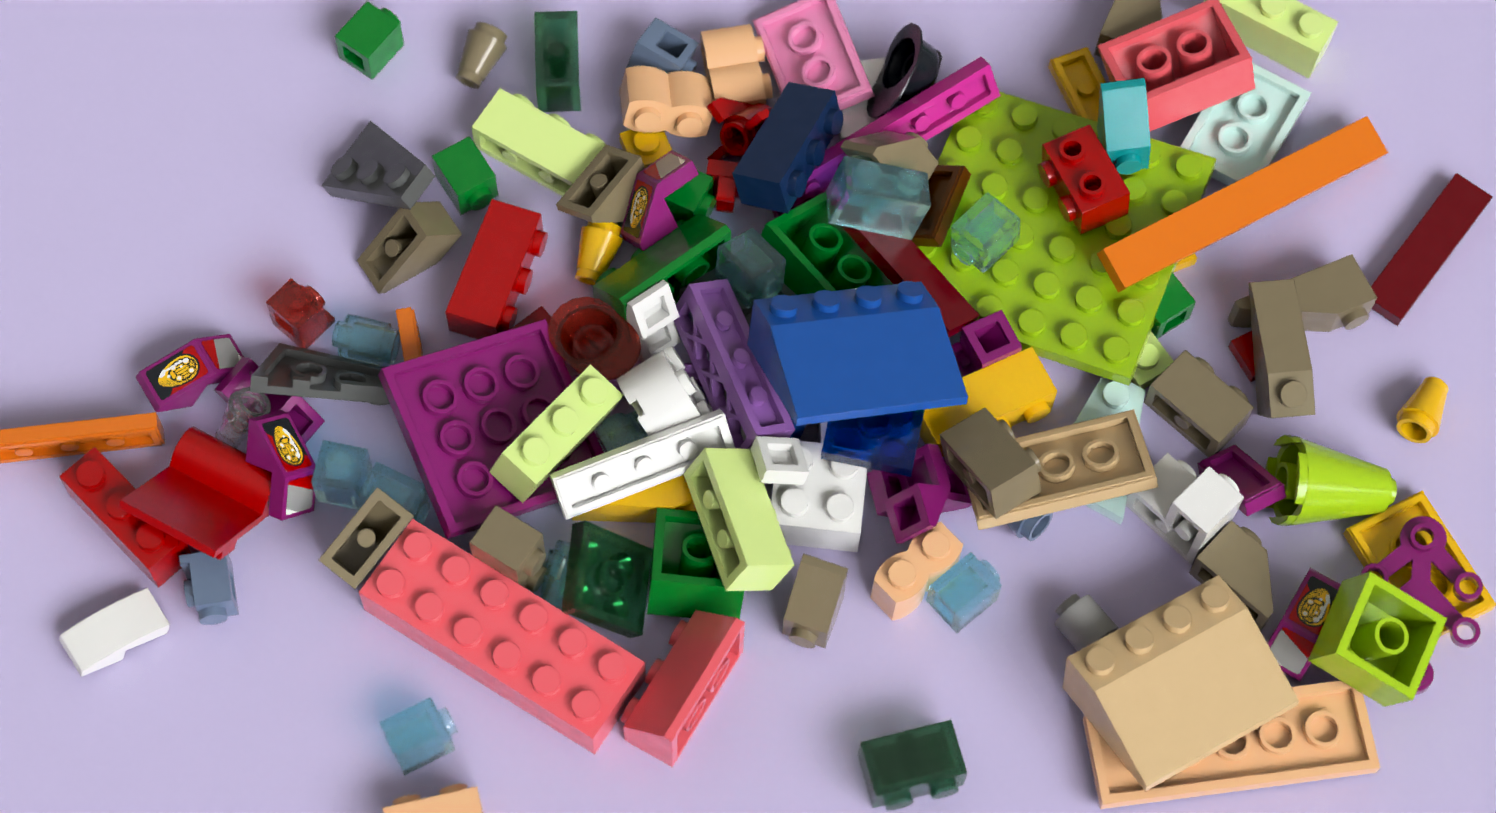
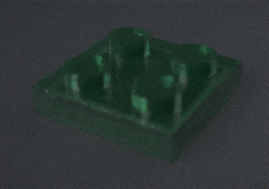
(607, 579)

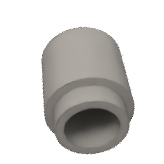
(1083, 621)

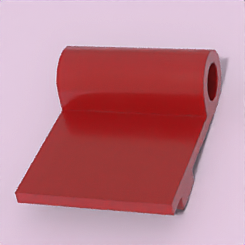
(204, 495)

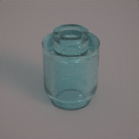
(366, 340)

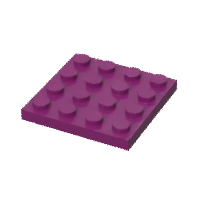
(467, 408)

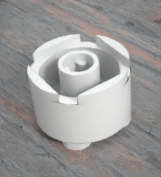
(663, 392)

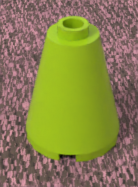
(1326, 484)

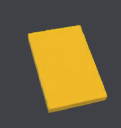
(1379, 536)

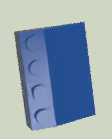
(856, 352)

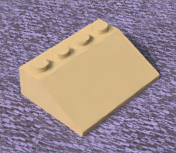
(1179, 682)

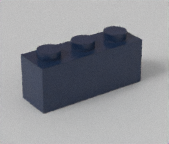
(788, 147)

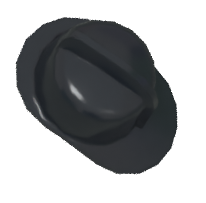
(907, 71)

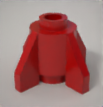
(740, 125)

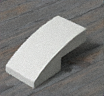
(653, 319)
(113, 630)

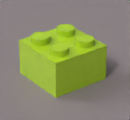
(1377, 639)

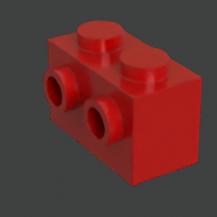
(1084, 179)

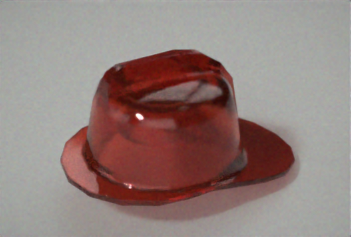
(594, 334)

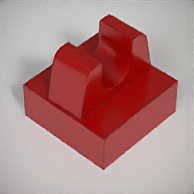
(723, 184)

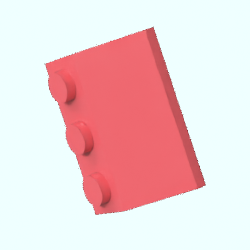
(1185, 60)
(683, 684)

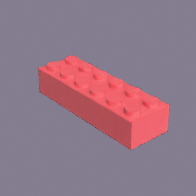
(503, 635)

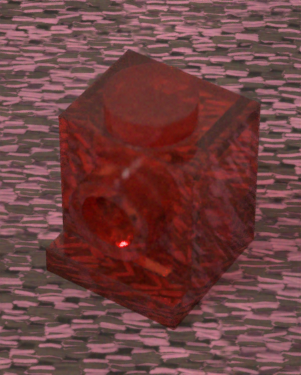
(299, 313)

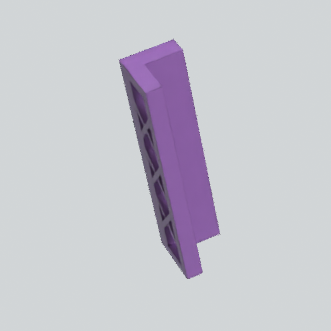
(724, 333)

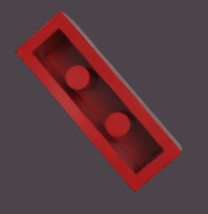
(496, 271)
(98, 491)

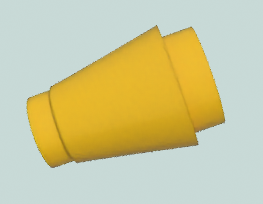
(596, 250)
(1423, 411)

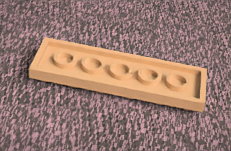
(1314, 741)

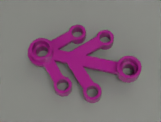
(1420, 585)

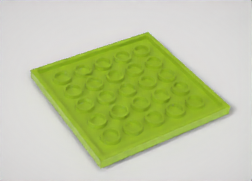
(1052, 276)

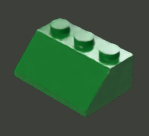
(819, 252)
(674, 258)

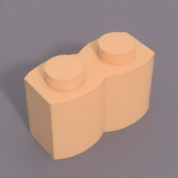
(733, 65)
(665, 101)
(908, 574)

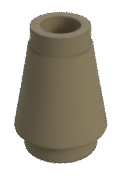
(480, 53)

